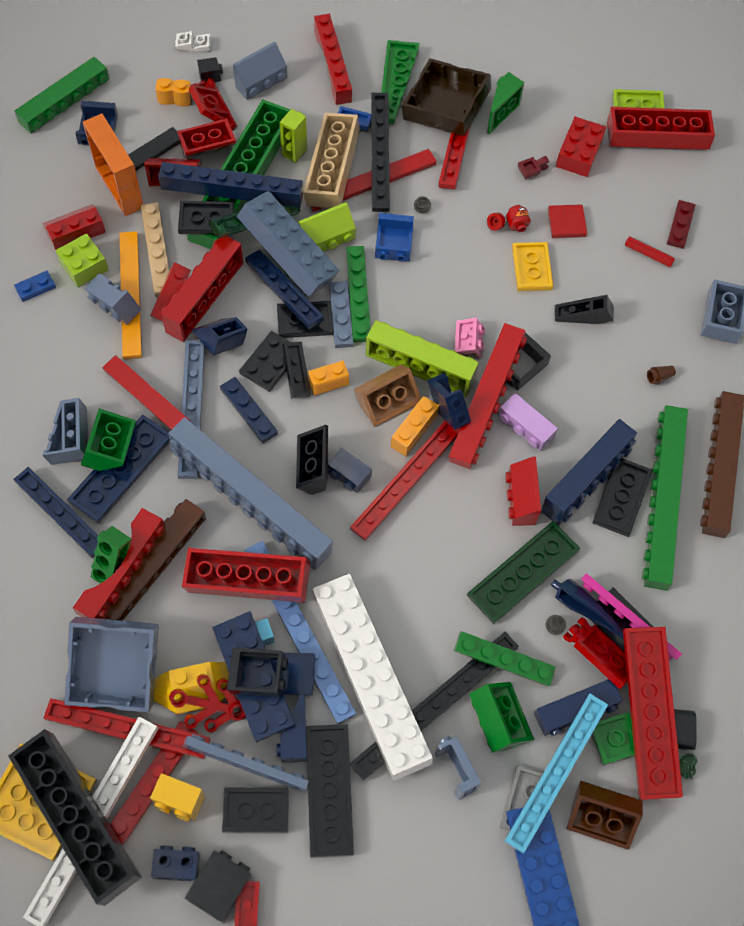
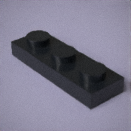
(296, 370)

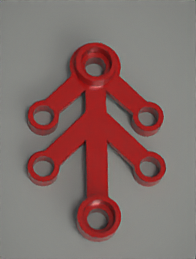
(211, 704)

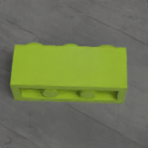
(293, 135)

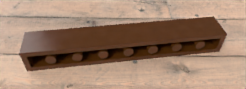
(722, 465)
(177, 532)

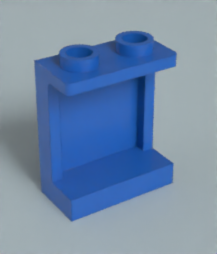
(394, 237)

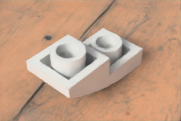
(189, 42)

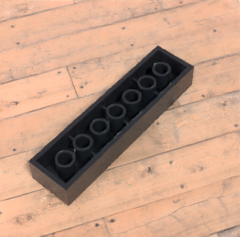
(75, 818)

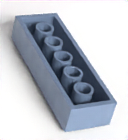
(288, 243)

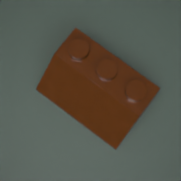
(605, 815)

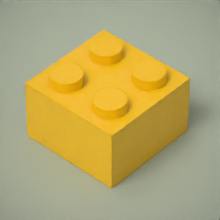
(177, 797)

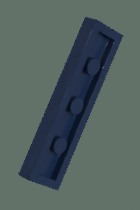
(248, 410)

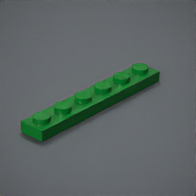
(358, 293)

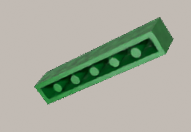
(62, 94)

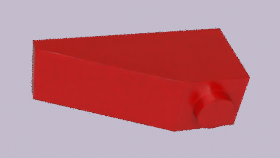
(172, 284)

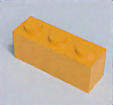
(414, 426)

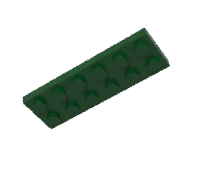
(523, 572)

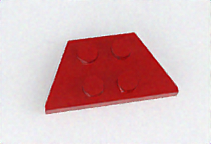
(211, 102)

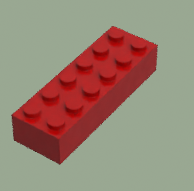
(660, 128)
(202, 288)
(246, 575)

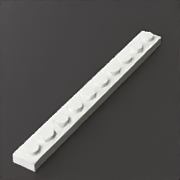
(106, 798)

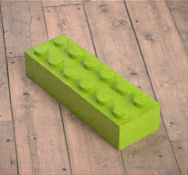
(424, 358)

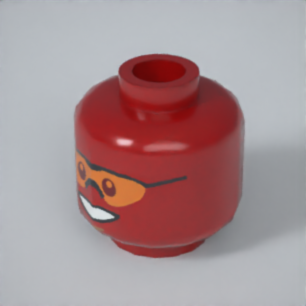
(518, 218)

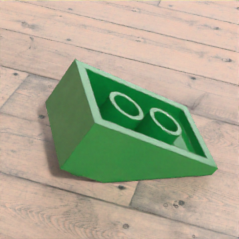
(506, 100)

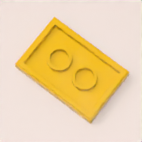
(532, 266)

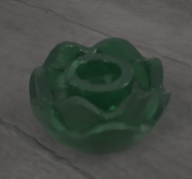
(687, 765)

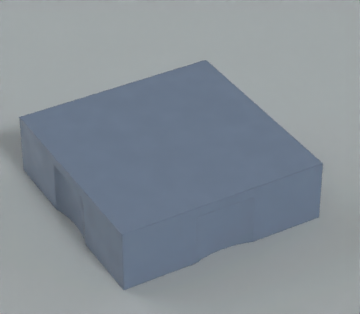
(111, 664)

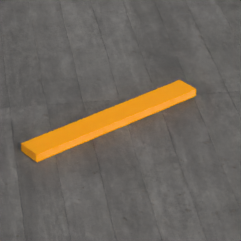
(130, 281)

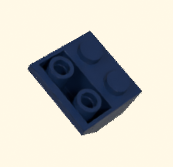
(222, 334)

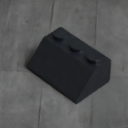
(312, 460)

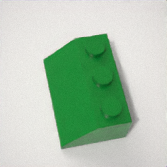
(108, 441)
(501, 716)

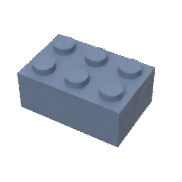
(724, 312)

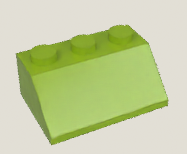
(330, 227)

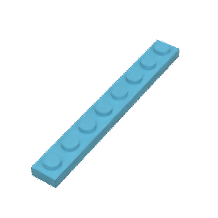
(555, 773)

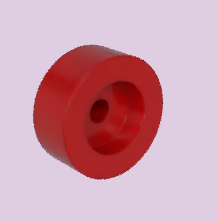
(496, 221)

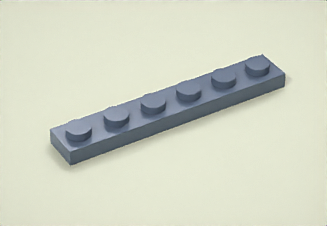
(238, 760)

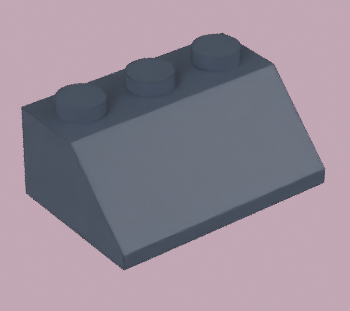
(259, 71)

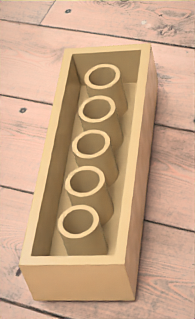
(332, 160)

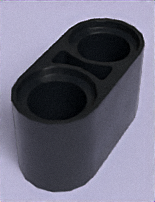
(686, 729)

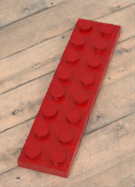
(652, 713)

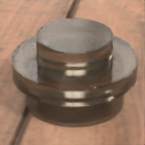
(422, 204)
(555, 625)

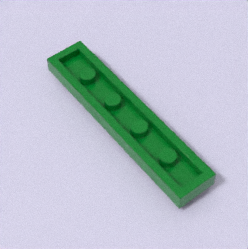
(504, 658)

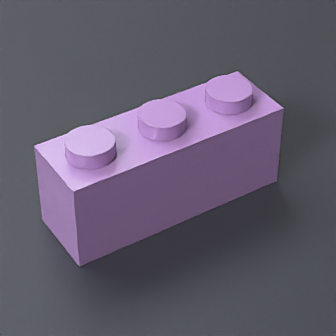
(527, 422)

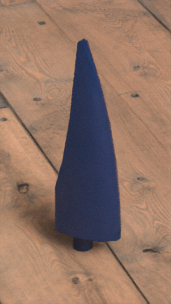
(580, 601)

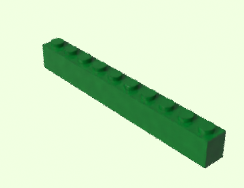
(665, 498)

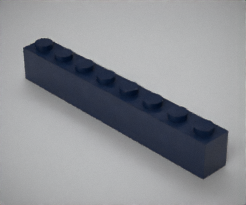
(229, 184)

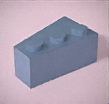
(112, 299)
(69, 433)

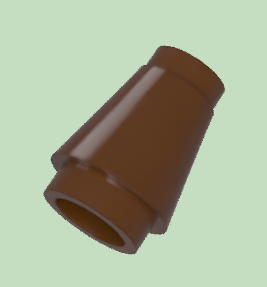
(660, 373)

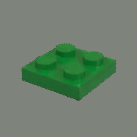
(614, 738)

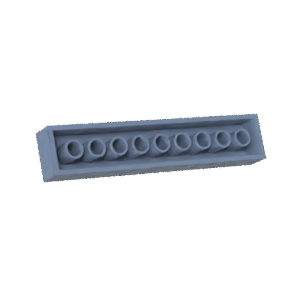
(249, 493)

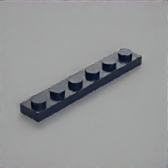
(284, 289)
(57, 510)

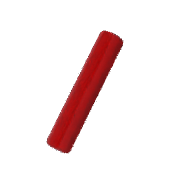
(649, 251)

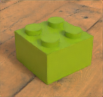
(82, 260)

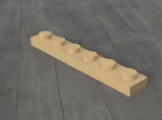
(155, 245)

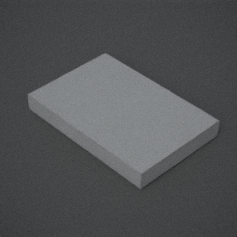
(521, 789)

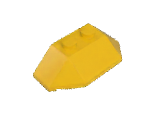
(186, 679)

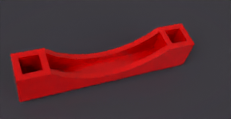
(334, 60)
(97, 600)

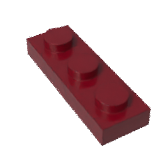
(681, 224)

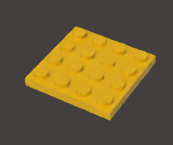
(21, 817)

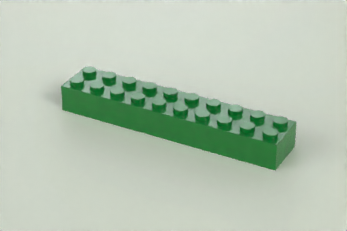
(250, 154)

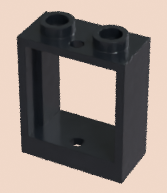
(539, 355)
(236, 669)

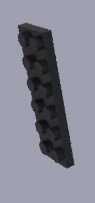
(329, 791)

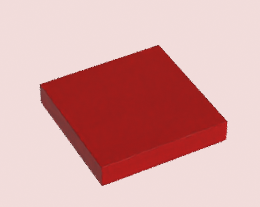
(567, 221)

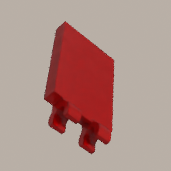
(599, 651)

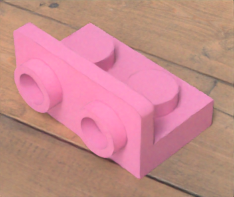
(469, 337)

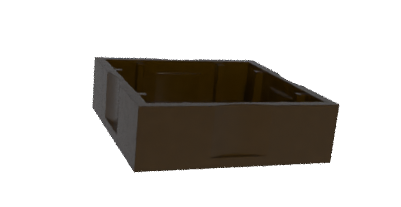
(446, 97)

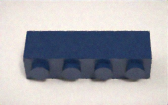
(561, 713)

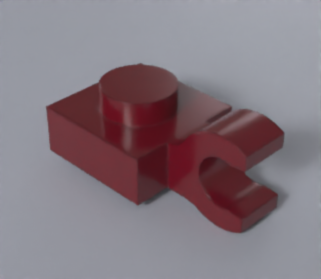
(532, 167)

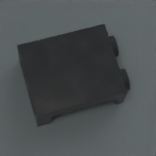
(218, 885)

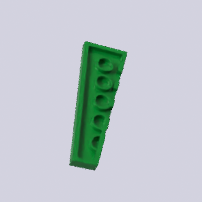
(397, 71)

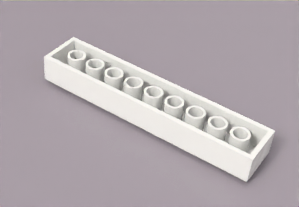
(372, 677)

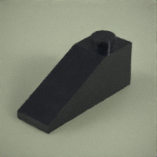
(588, 311)

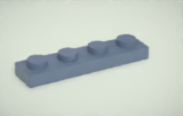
(341, 314)

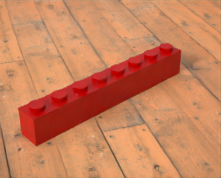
(487, 396)

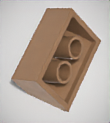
(388, 394)

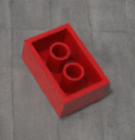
(580, 146)

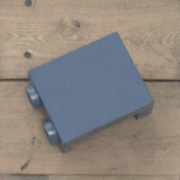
(462, 764)

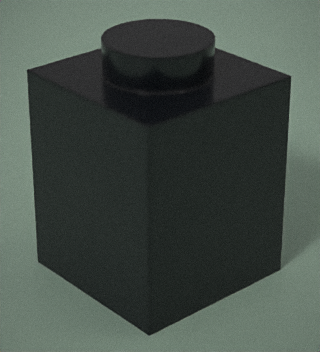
(209, 68)

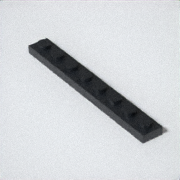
(380, 152)

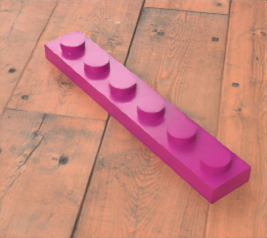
(621, 610)

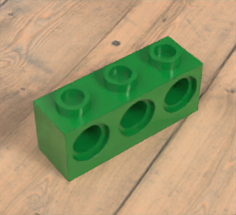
(109, 554)

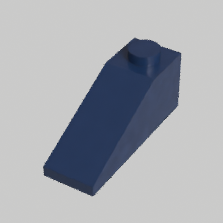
(293, 740)

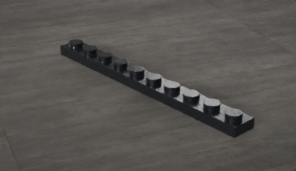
(435, 705)

